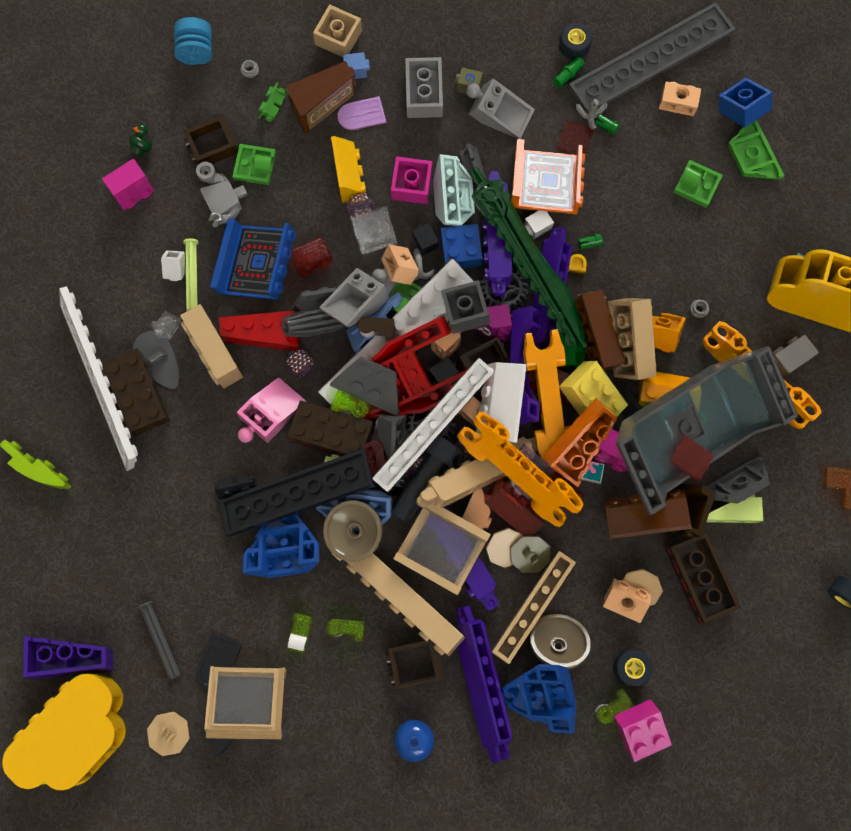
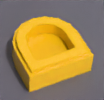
(577, 264)

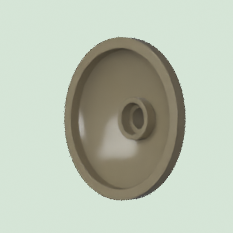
(340, 533)
(560, 632)

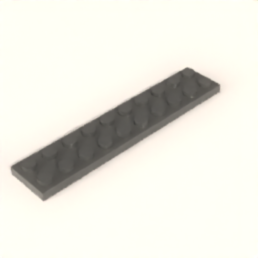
(652, 57)

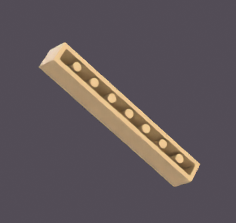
(408, 602)

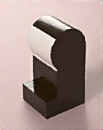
(377, 326)

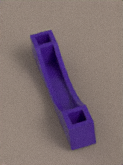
(525, 321)

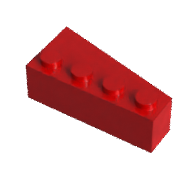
(258, 330)

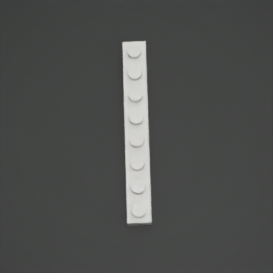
(433, 424)

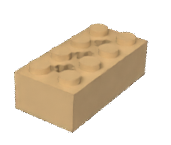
(635, 336)
(210, 347)

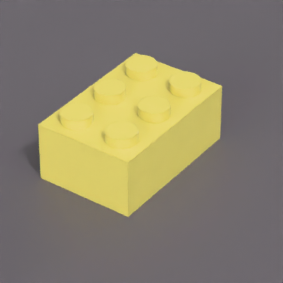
(591, 382)

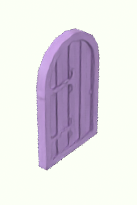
(361, 114)

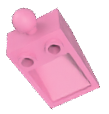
(272, 410)

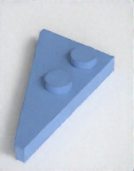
(353, 332)

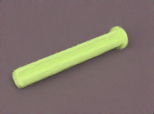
(191, 272)

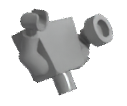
(220, 195)

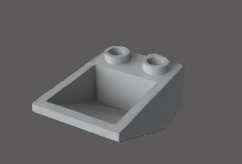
(505, 109)
(357, 297)

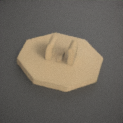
(500, 546)
(646, 581)
(168, 733)

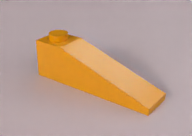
(667, 331)

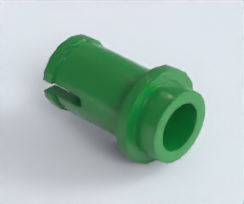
(609, 125)
(591, 241)

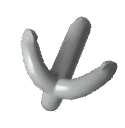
(593, 112)
(418, 260)

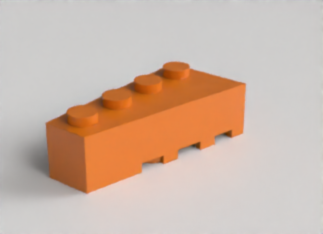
(579, 444)

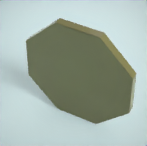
(530, 554)

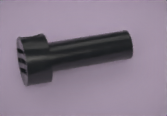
(438, 457)

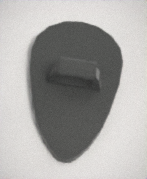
(159, 358)

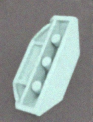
(452, 191)

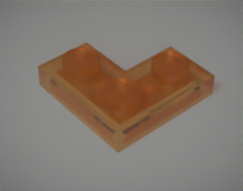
(839, 479)

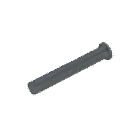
(159, 640)

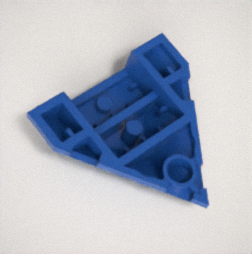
(282, 549)
(544, 696)

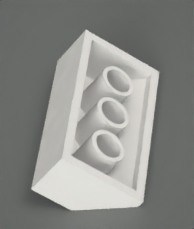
(503, 396)

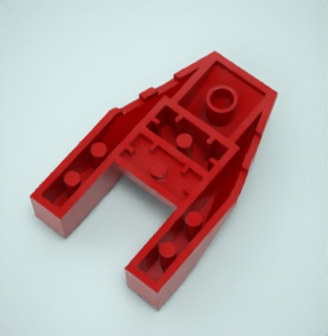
(413, 386)

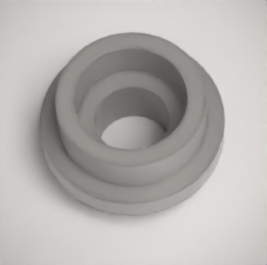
(249, 64)
(699, 303)

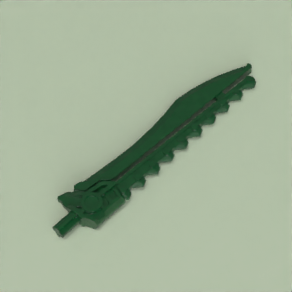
(552, 291)

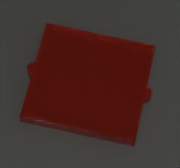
(573, 136)
(691, 458)

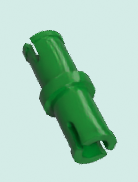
(568, 72)

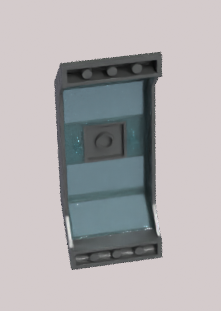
(712, 409)

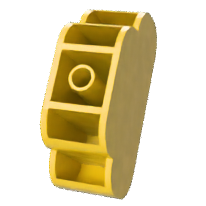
(814, 287)
(69, 736)

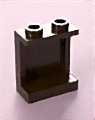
(699, 505)

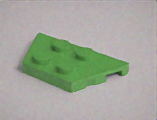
(754, 153)

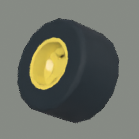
(575, 41)
(841, 591)
(637, 673)

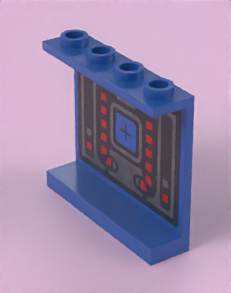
(252, 260)

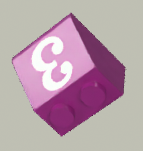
(499, 326)

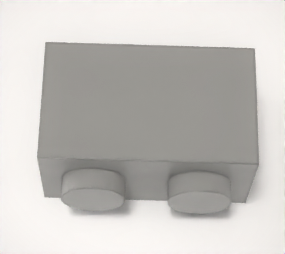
(796, 354)

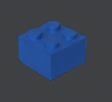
(745, 102)
(462, 245)

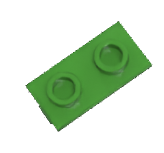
(268, 108)

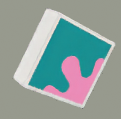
(594, 473)

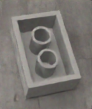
(424, 87)

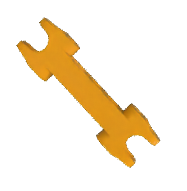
(735, 345)
(545, 366)
(545, 494)

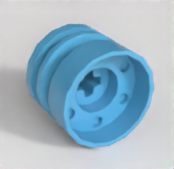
(192, 41)

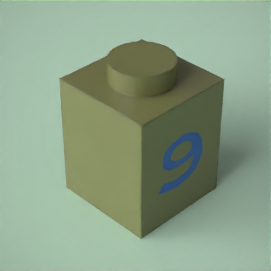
(466, 78)

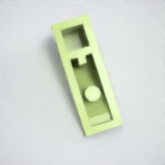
(744, 512)

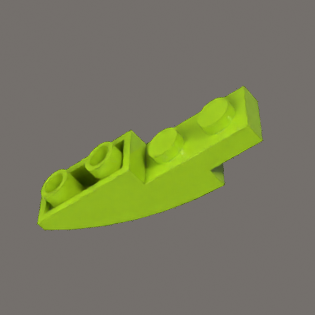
(34, 469)

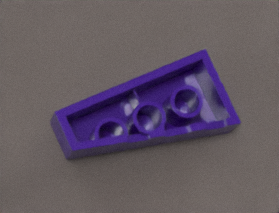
(63, 658)

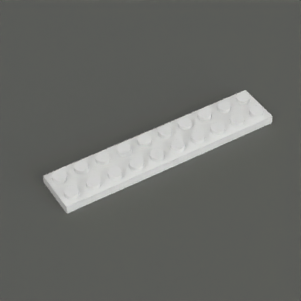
(422, 306)
(99, 382)

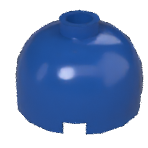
(414, 740)

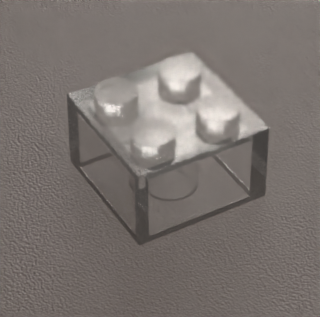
(373, 229)

